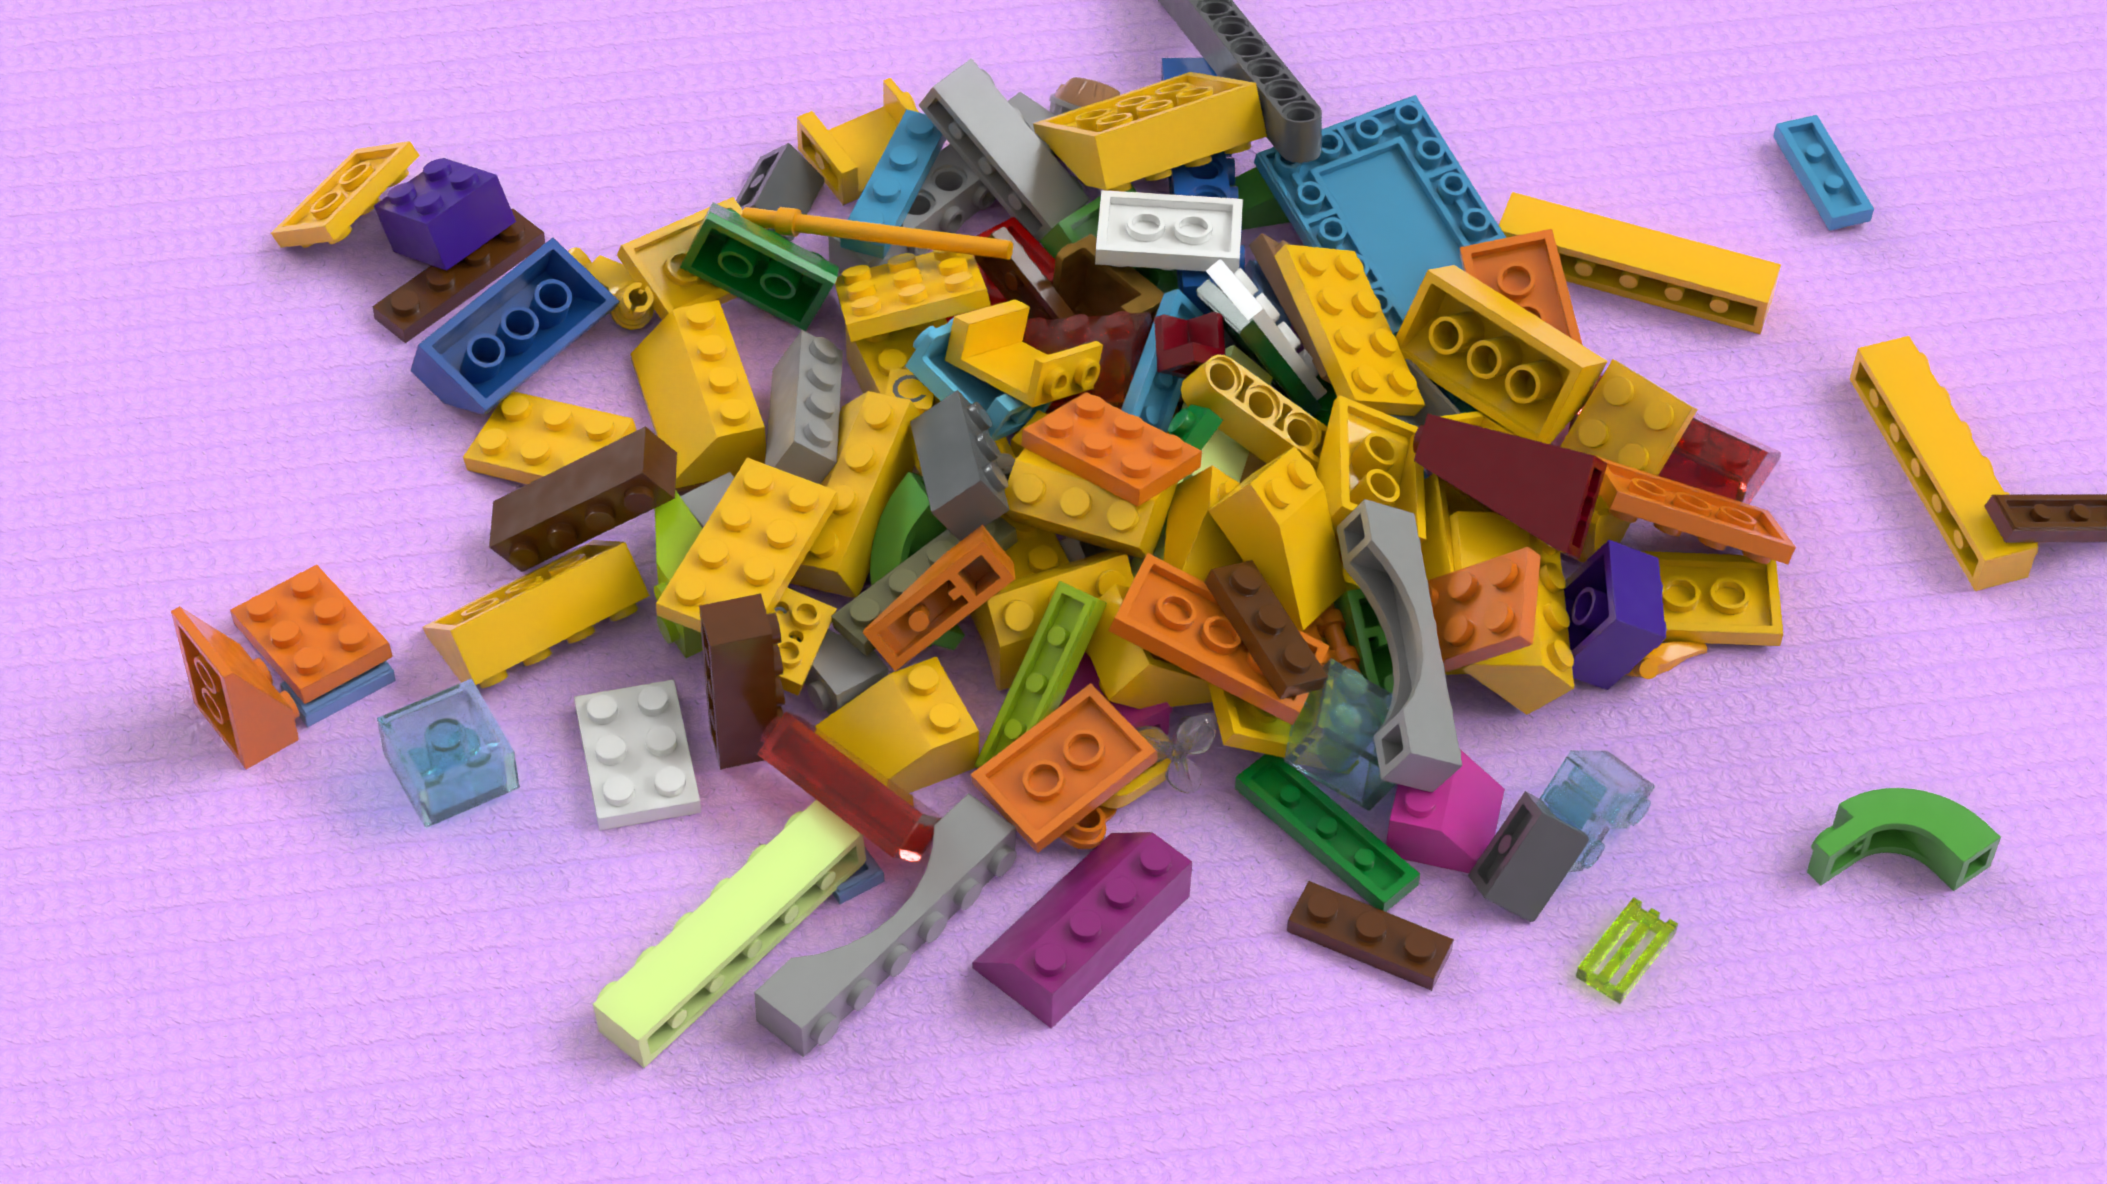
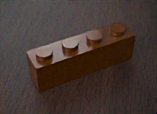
(583, 499)
(741, 676)

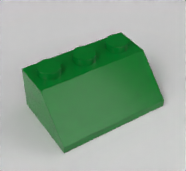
(760, 266)

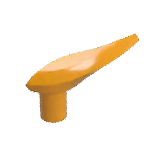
(1666, 658)

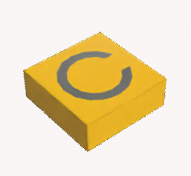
(906, 385)

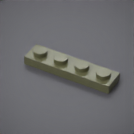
(867, 606)

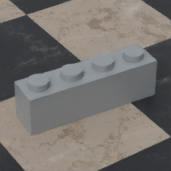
(1003, 149)
(805, 408)

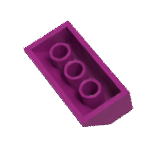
(1087, 924)

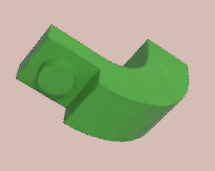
(903, 531)
(1908, 823)

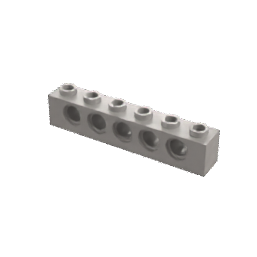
(945, 199)

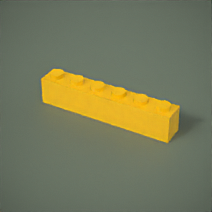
(1650, 264)
(1939, 459)

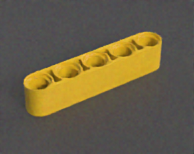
(1253, 411)

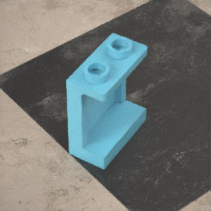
(943, 379)

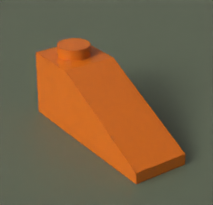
(941, 597)

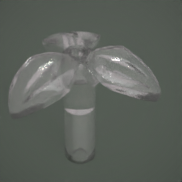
(1192, 737)

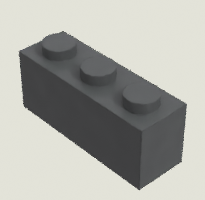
(960, 465)

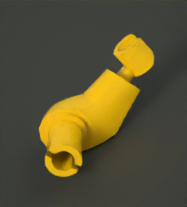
(635, 304)

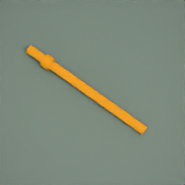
(792, 222)

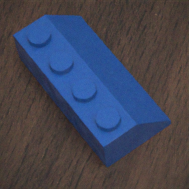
(512, 330)

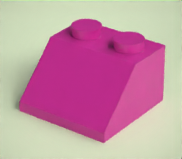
(1451, 823)

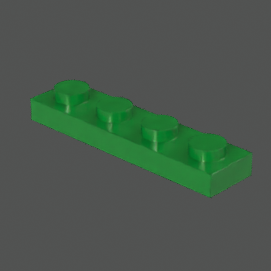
(1327, 831)

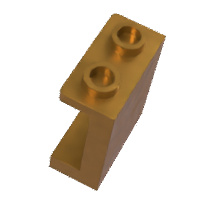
(1101, 288)

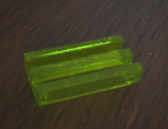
(1647, 922)

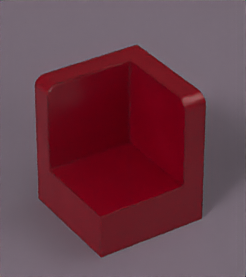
(1187, 343)

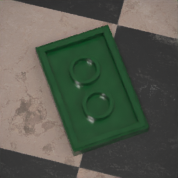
(1258, 348)

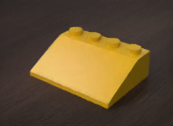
(1155, 129)

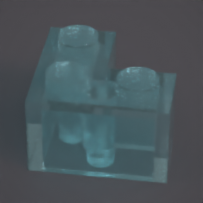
(1596, 795)

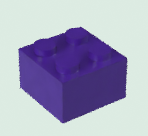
(444, 213)
(1614, 613)

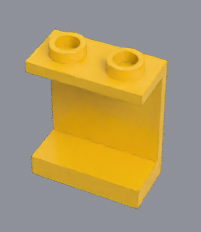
(852, 149)
(992, 349)

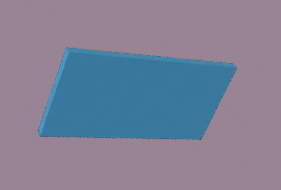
(1389, 196)

